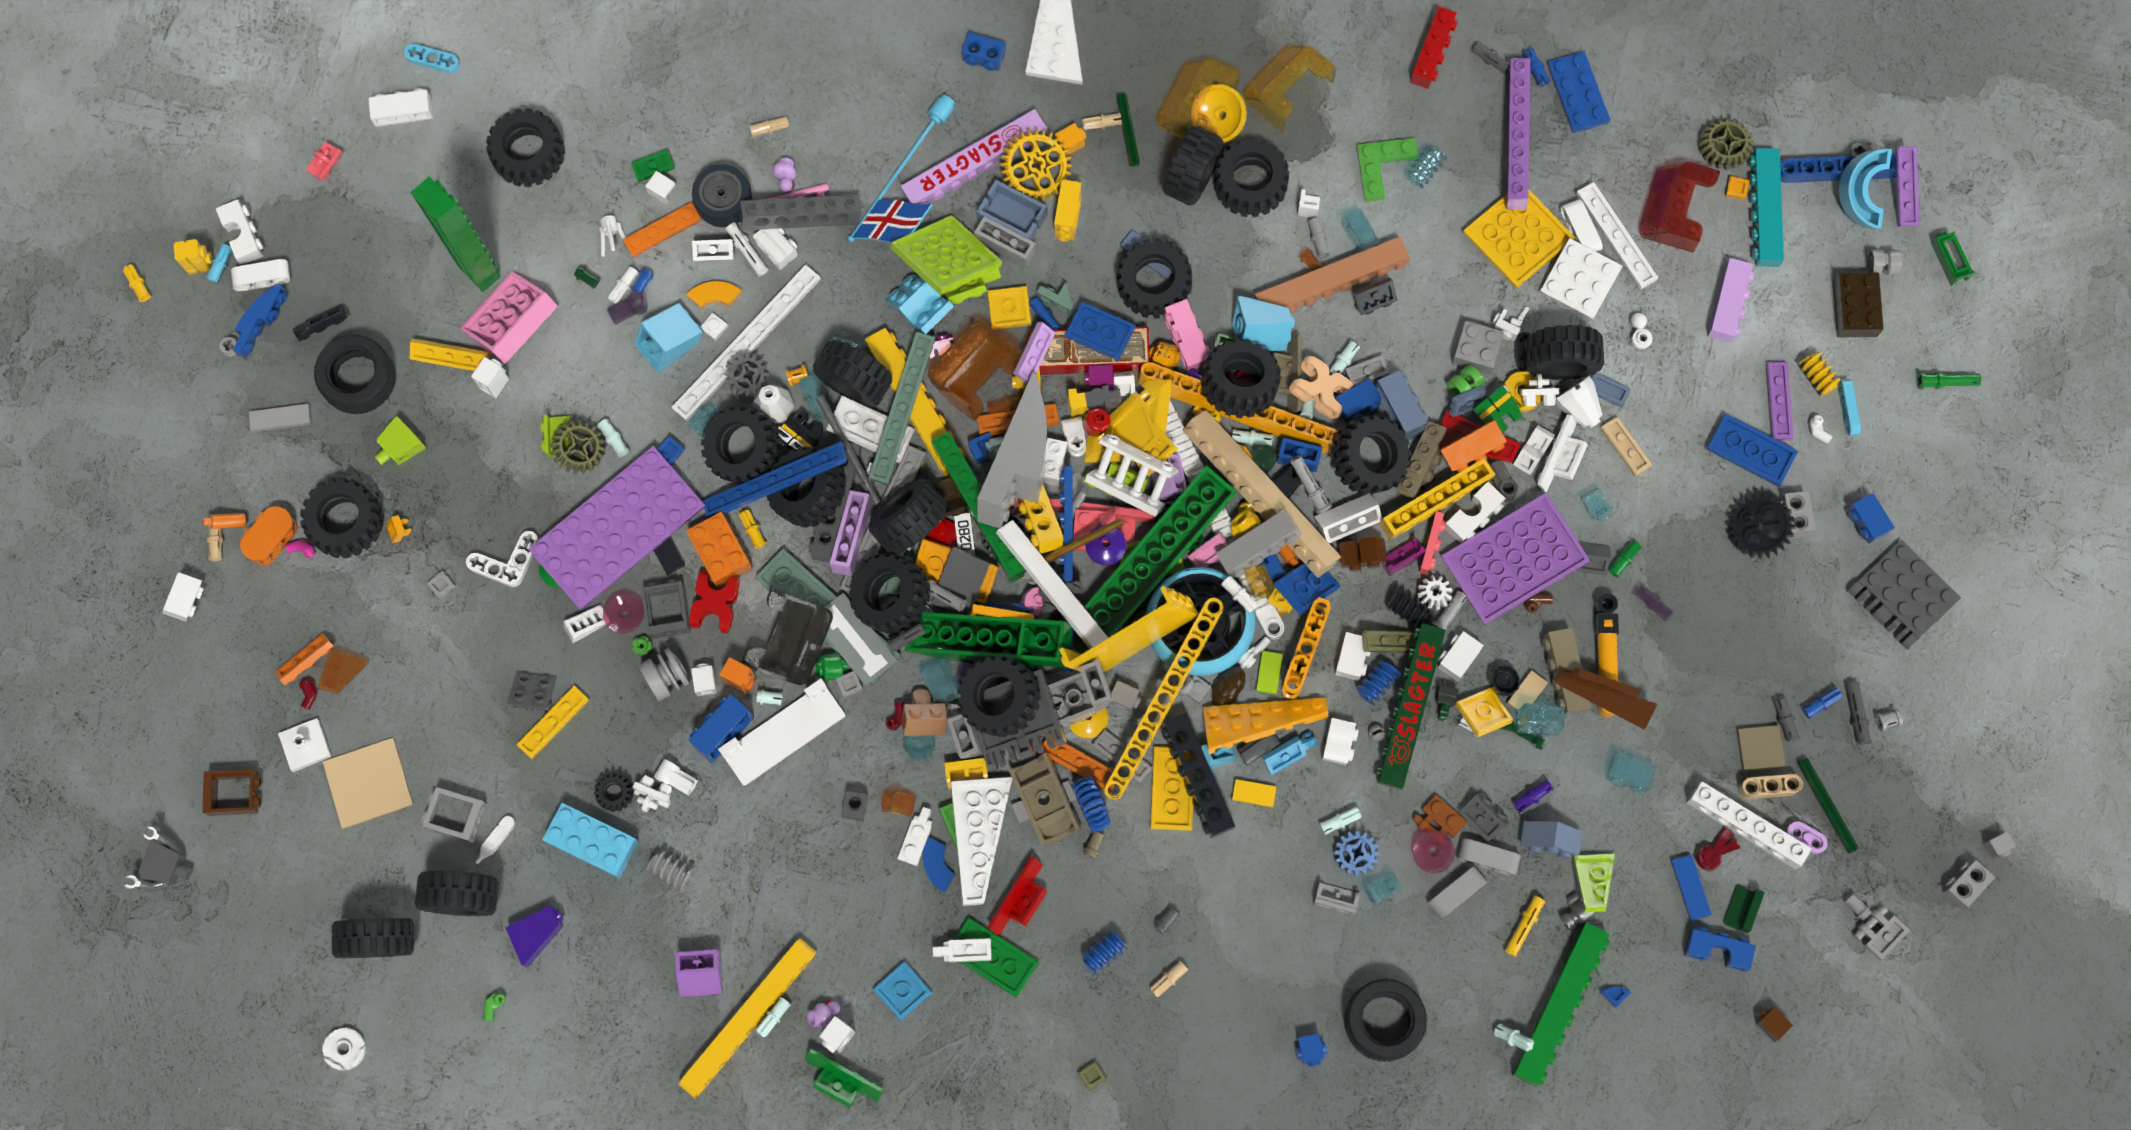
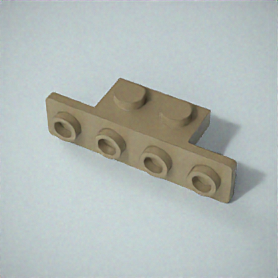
(1290, 370)
(1423, 461)

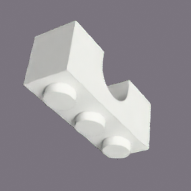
(246, 246)
(1488, 502)

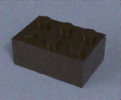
(1858, 305)

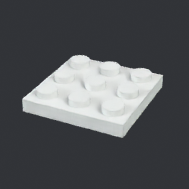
(1581, 278)

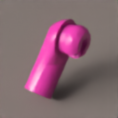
(301, 545)

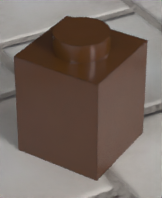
(1773, 1023)

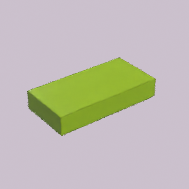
(1269, 672)

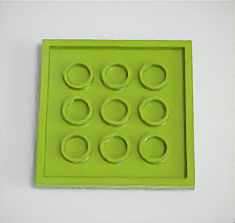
(945, 255)

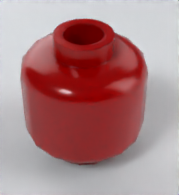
(1096, 422)

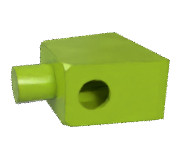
(398, 443)

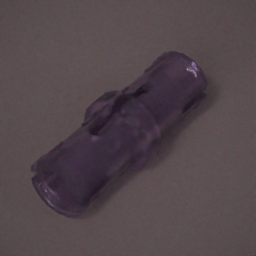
(1654, 603)

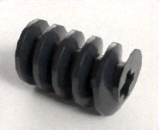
(1409, 609)

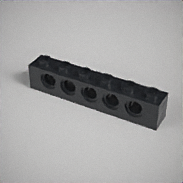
(1182, 725)

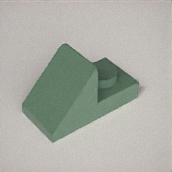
(1060, 302)

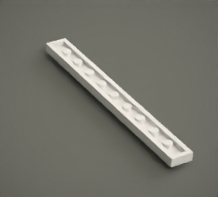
(746, 342)

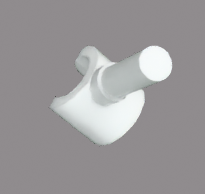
(1517, 322)

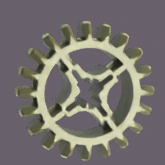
(1739, 140)
(573, 440)

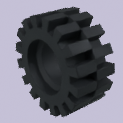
(607, 781)

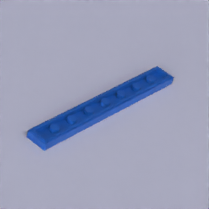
(776, 480)

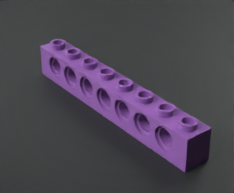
(1518, 133)

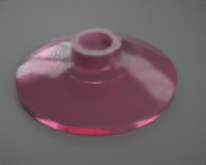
(619, 604)
(1433, 862)

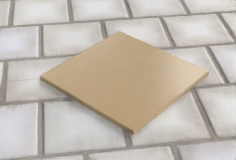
(367, 783)

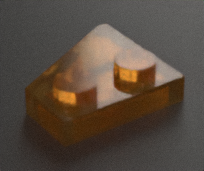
(340, 671)

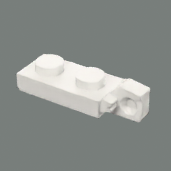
(916, 838)
(964, 950)

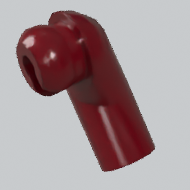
(309, 691)
(895, 721)

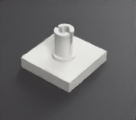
(305, 745)

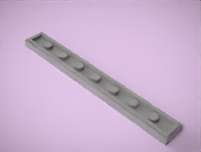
(905, 472)

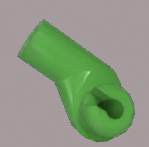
(491, 1004)

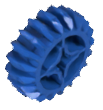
(1091, 804)

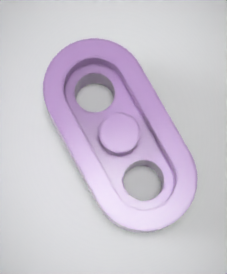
(1807, 835)

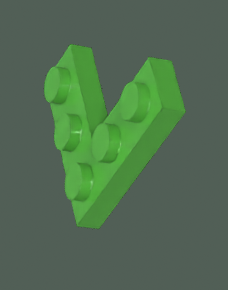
(1370, 157)

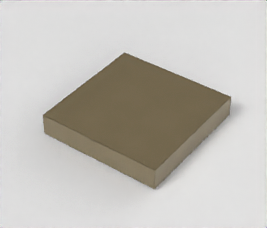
(1761, 748)

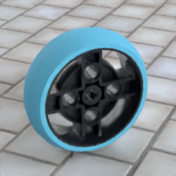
(1221, 655)

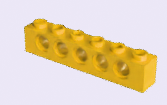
(1437, 499)
(1047, 539)

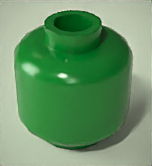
(830, 666)

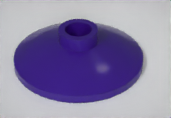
(1110, 554)

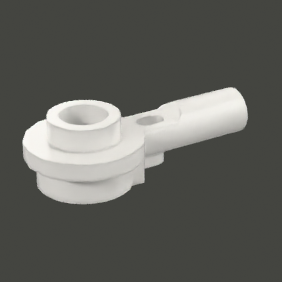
(1248, 658)

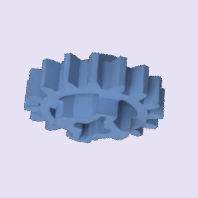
(1349, 849)

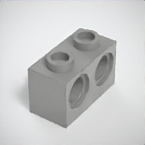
(1803, 514)
(1971, 888)

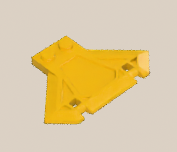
(1139, 425)

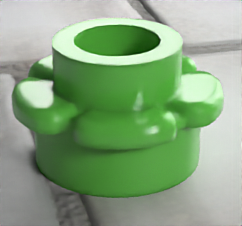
(645, 649)

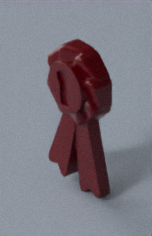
(1710, 857)

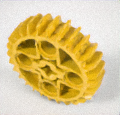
(1035, 156)

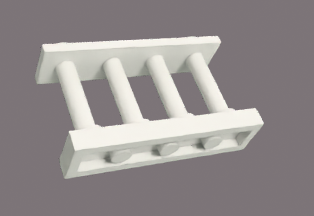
(1118, 488)

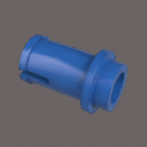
(642, 281)

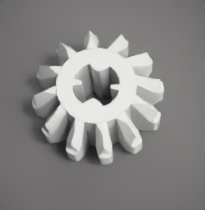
(1442, 592)

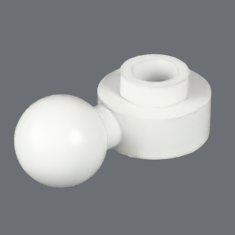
(1639, 321)

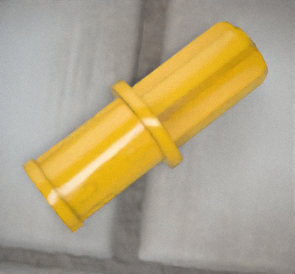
(136, 283)
(752, 529)

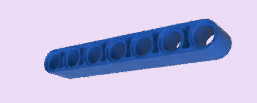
(1817, 172)

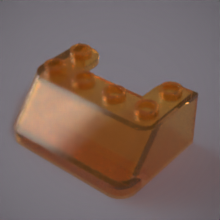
(970, 364)

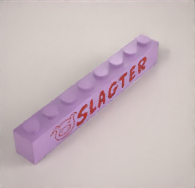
(969, 162)

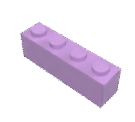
(1730, 300)
(851, 533)

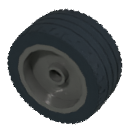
(719, 193)

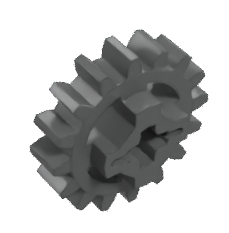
(742, 367)

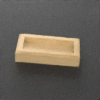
(1528, 691)

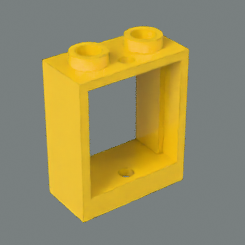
(1067, 210)

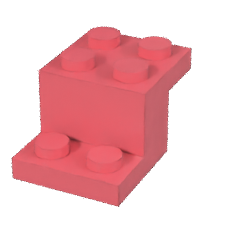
(1087, 520)

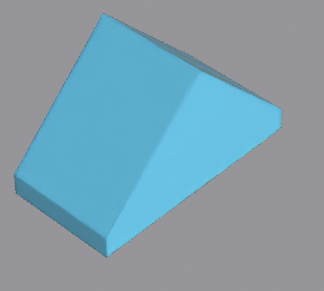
(1220, 756)

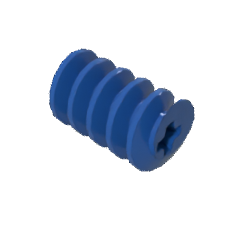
(1377, 682)
(1103, 952)

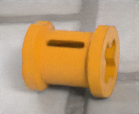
(796, 375)

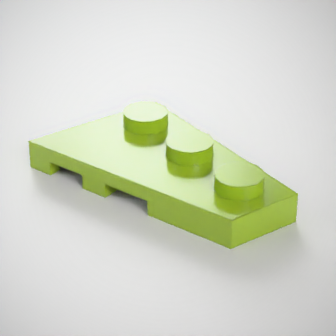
(1593, 880)

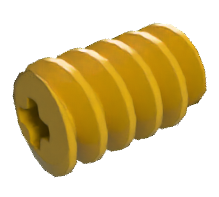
(1820, 373)

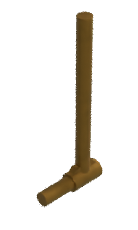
(1084, 540)

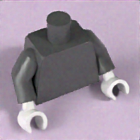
(160, 865)

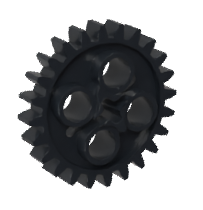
(1757, 508)

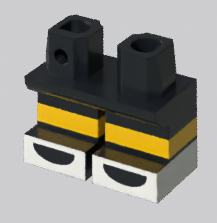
(796, 435)

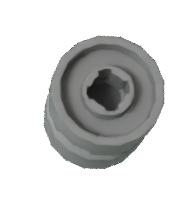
(1887, 263)

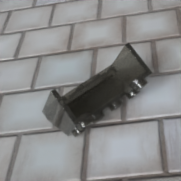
(793, 640)

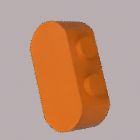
(268, 535)

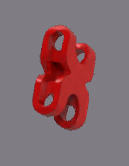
(714, 602)

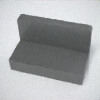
(1599, 558)

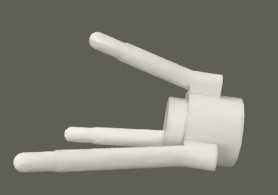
(609, 228)

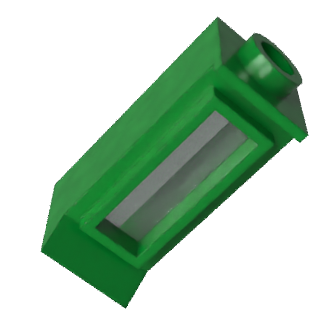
(1952, 257)

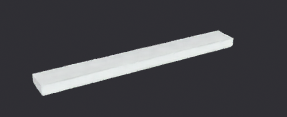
(1051, 584)

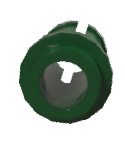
(587, 277)

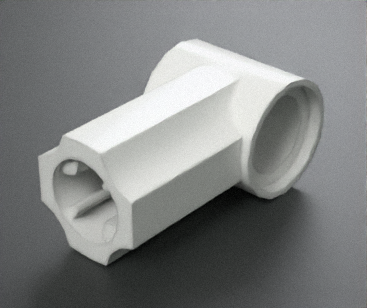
(671, 775)

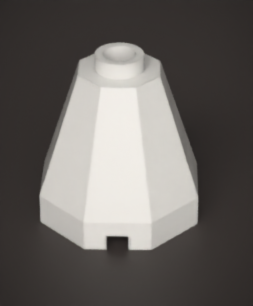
(1581, 402)
(775, 403)

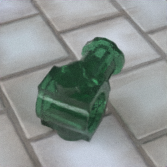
(1265, 458)

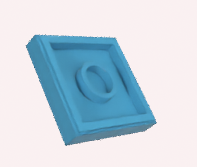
(902, 991)

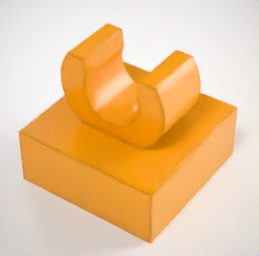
(396, 529)

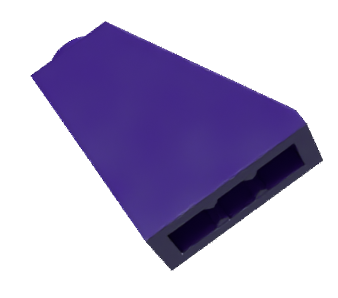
(534, 933)

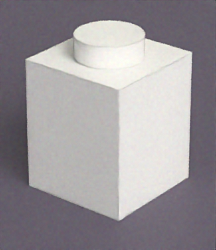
(704, 680)

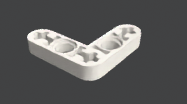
(511, 568)

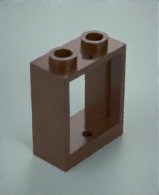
(210, 792)

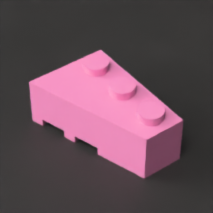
(1186, 335)

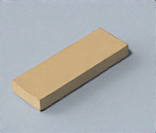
(1626, 446)

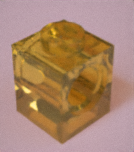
(1262, 574)

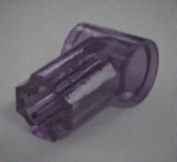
(625, 309)

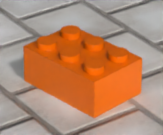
(1474, 446)
(719, 549)

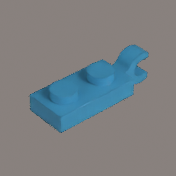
(1288, 753)

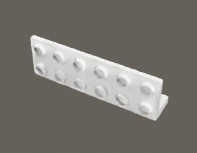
(783, 733)

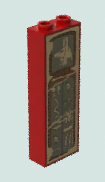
(1070, 357)

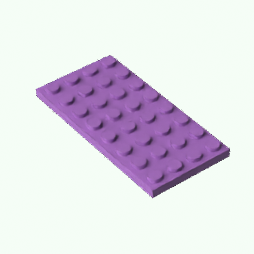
(616, 528)

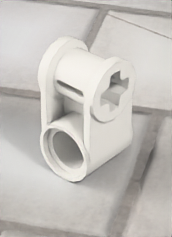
(1074, 433)

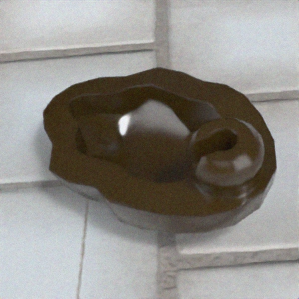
(1228, 686)

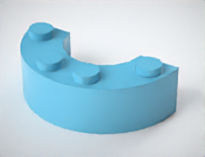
(1854, 187)

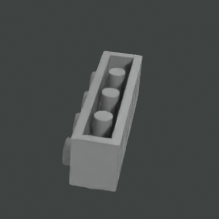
(1259, 544)

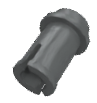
(1166, 921)

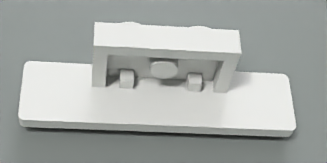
(1564, 455)

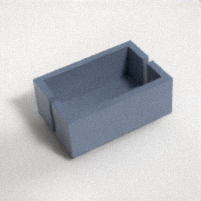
(1013, 210)
(1402, 405)

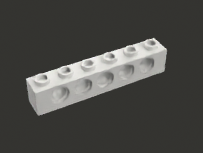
(1749, 825)

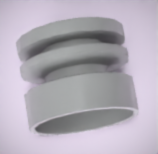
(664, 674)

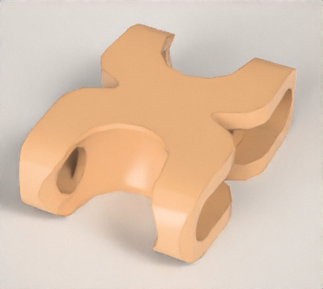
(1320, 387)

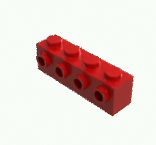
(1433, 48)

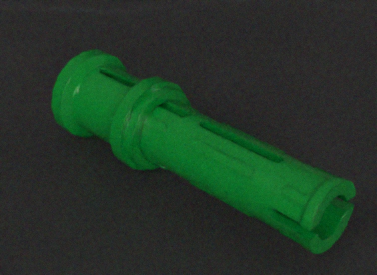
(1939, 380)

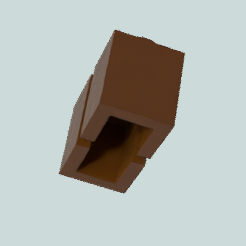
(1368, 552)

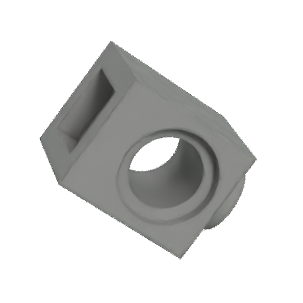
(1125, 697)

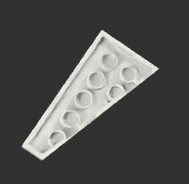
(1054, 44)
(977, 823)

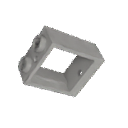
(473, 821)

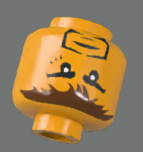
(1165, 355)

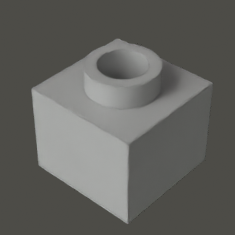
(2000, 846)

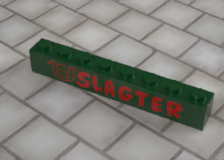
(1411, 706)

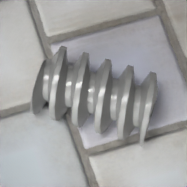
(671, 871)

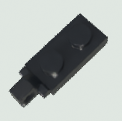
(320, 322)

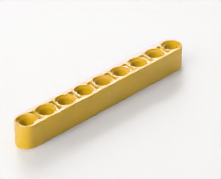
(747, 1018)

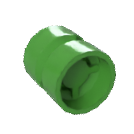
(1467, 379)

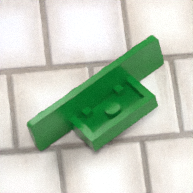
(840, 1082)

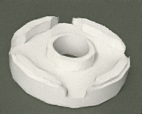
(356, 1051)

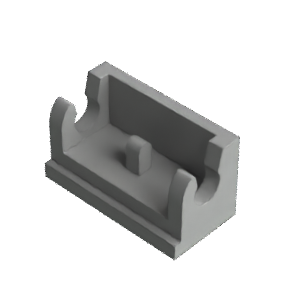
(1336, 899)

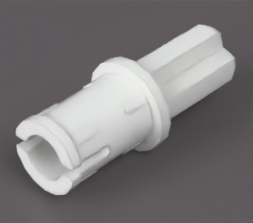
(623, 285)
(1239, 594)

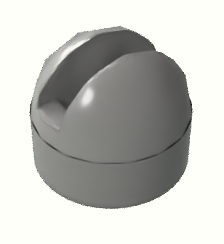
(1378, 737)

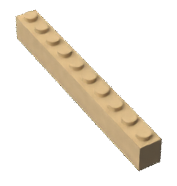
(1259, 490)

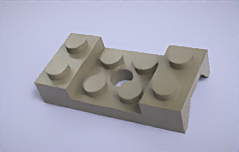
(1051, 820)

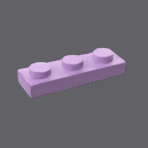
(1034, 352)

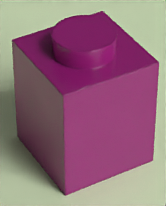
(1099, 376)

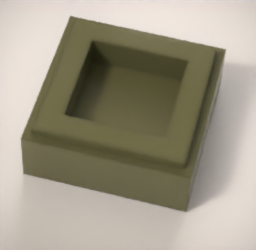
(1092, 1076)

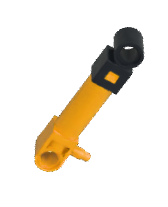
(1606, 633)

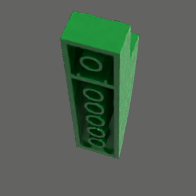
(975, 637)

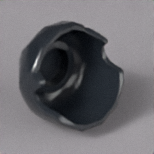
(1504, 680)

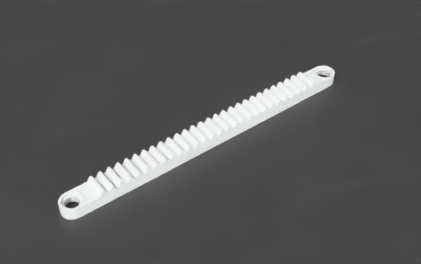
(1192, 466)

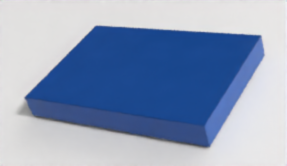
(1100, 331)
(1302, 587)

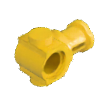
(1244, 521)

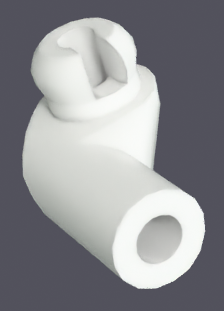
(1817, 429)

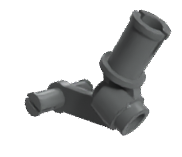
(1049, 608)

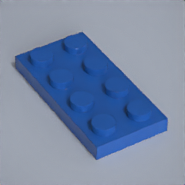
(1578, 92)
(1752, 450)

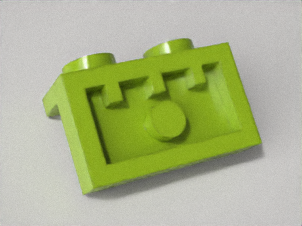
(549, 427)

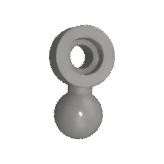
(1174, 680)

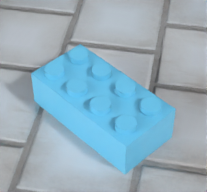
(590, 840)

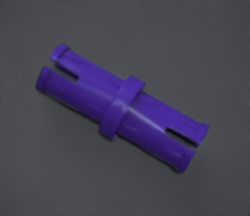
(1532, 796)

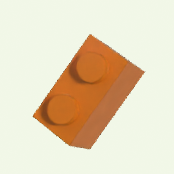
(738, 676)

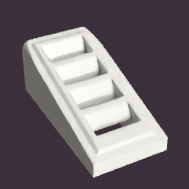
(576, 636)

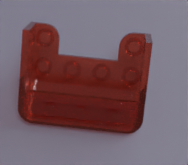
(1668, 205)

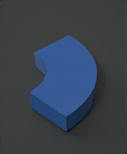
(935, 864)

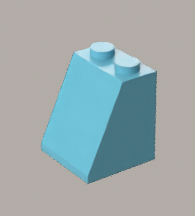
(1262, 323)
(667, 337)

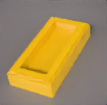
(1254, 793)

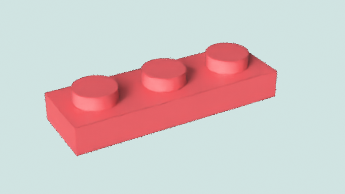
(1433, 543)

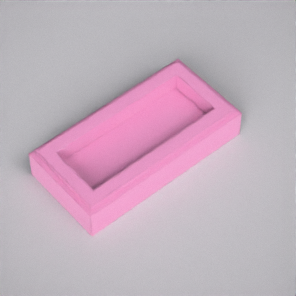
(1206, 554)

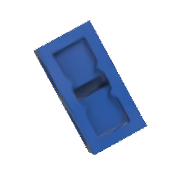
(985, 47)

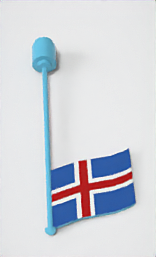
(894, 218)

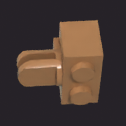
(922, 716)

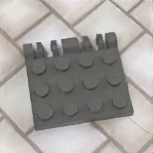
(1907, 592)
(997, 701)

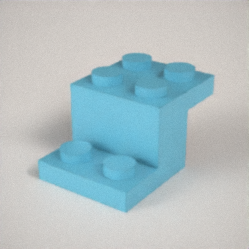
(919, 303)

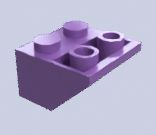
(699, 973)

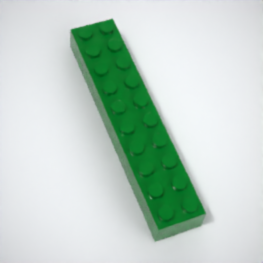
(456, 232)
(1159, 551)

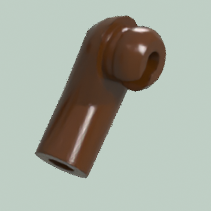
(1536, 601)

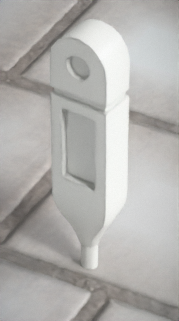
(496, 837)

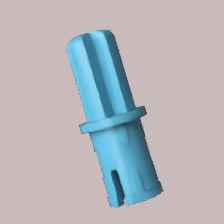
(219, 263)

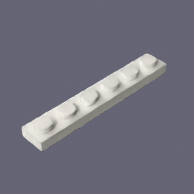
(1617, 236)

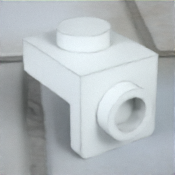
(1510, 331)

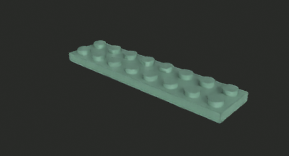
(790, 576)

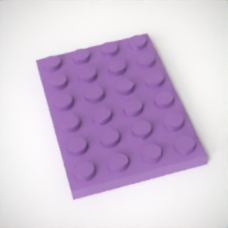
(1515, 558)

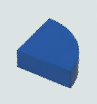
(1615, 995)

